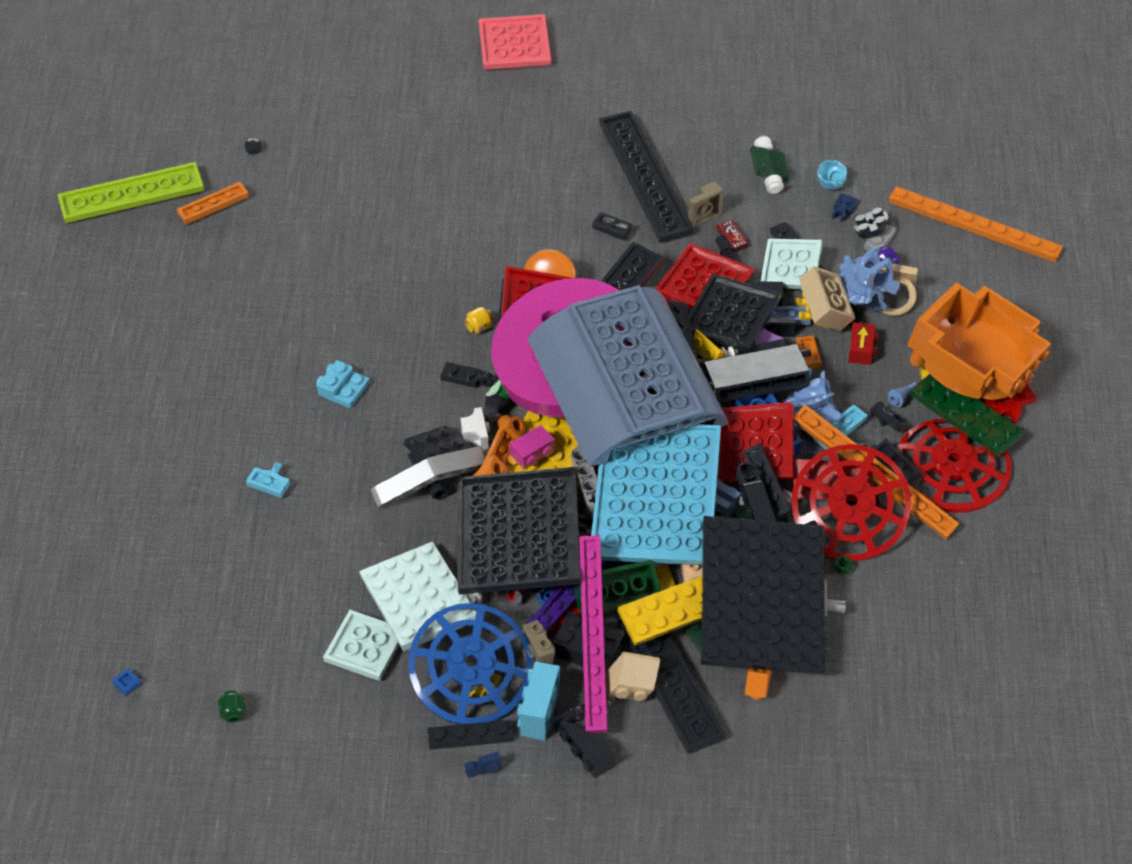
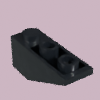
(591, 750)

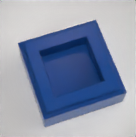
(126, 682)

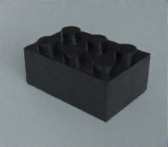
(569, 641)

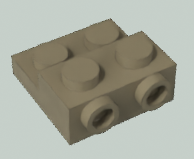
(706, 205)
(540, 647)

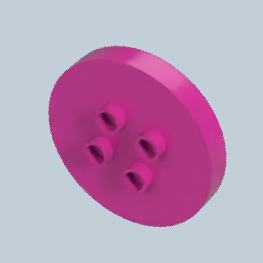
(512, 353)

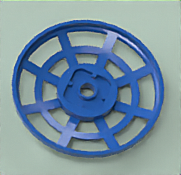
(461, 672)

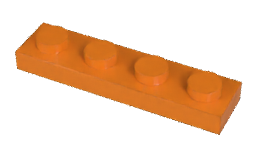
(212, 203)

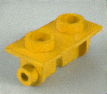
(706, 348)

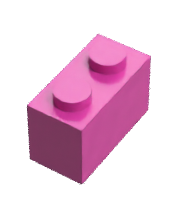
(532, 447)

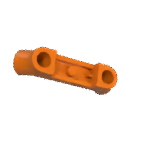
(509, 430)

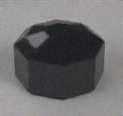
(253, 146)

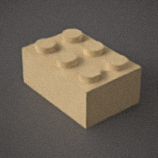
(826, 298)

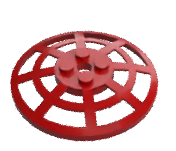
(957, 470)
(865, 501)

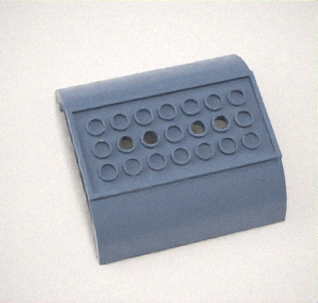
(600, 377)

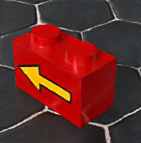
(862, 343)

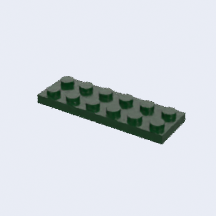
(968, 415)

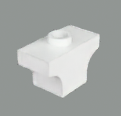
(475, 429)

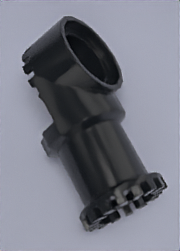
(887, 418)

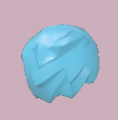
(832, 174)

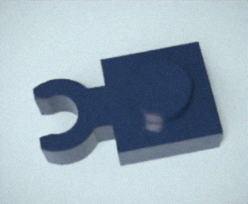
(843, 206)
(486, 764)

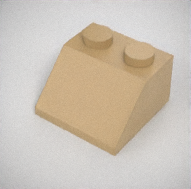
(632, 676)

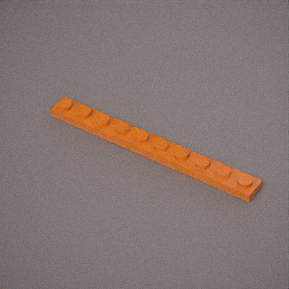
(976, 224)
(920, 505)

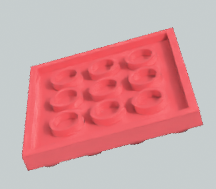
(514, 42)

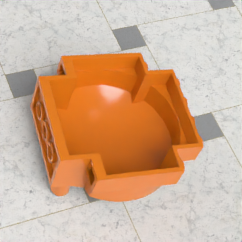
(978, 343)

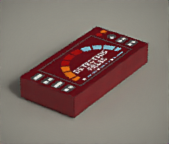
(733, 235)

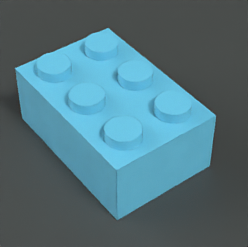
(539, 700)

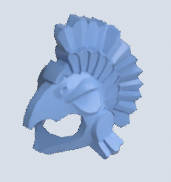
(866, 282)
(816, 397)

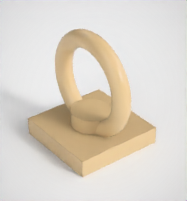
(907, 277)

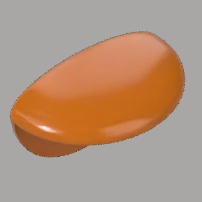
(551, 262)

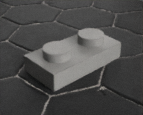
(882, 239)

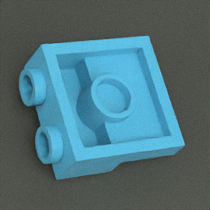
(341, 384)

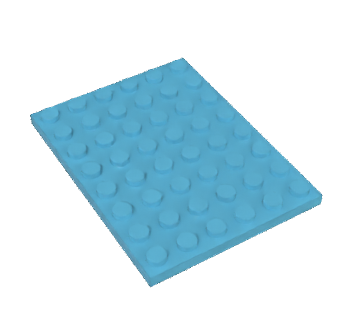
(656, 497)

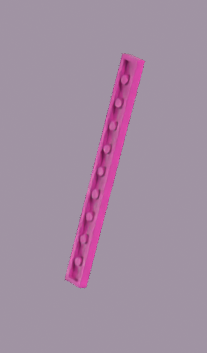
(593, 634)

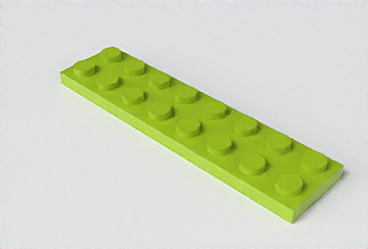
(130, 192)

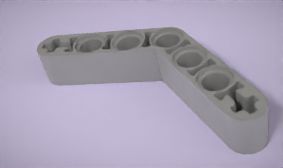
(426, 472)
(585, 480)

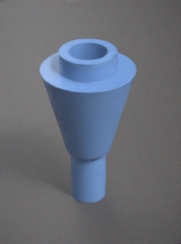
(899, 396)

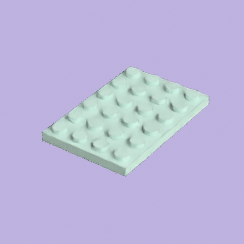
(412, 590)

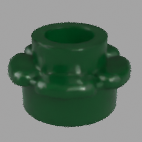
(842, 561)

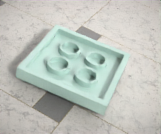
(789, 260)
(362, 645)

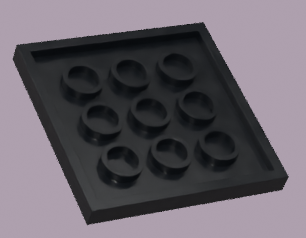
(732, 312)

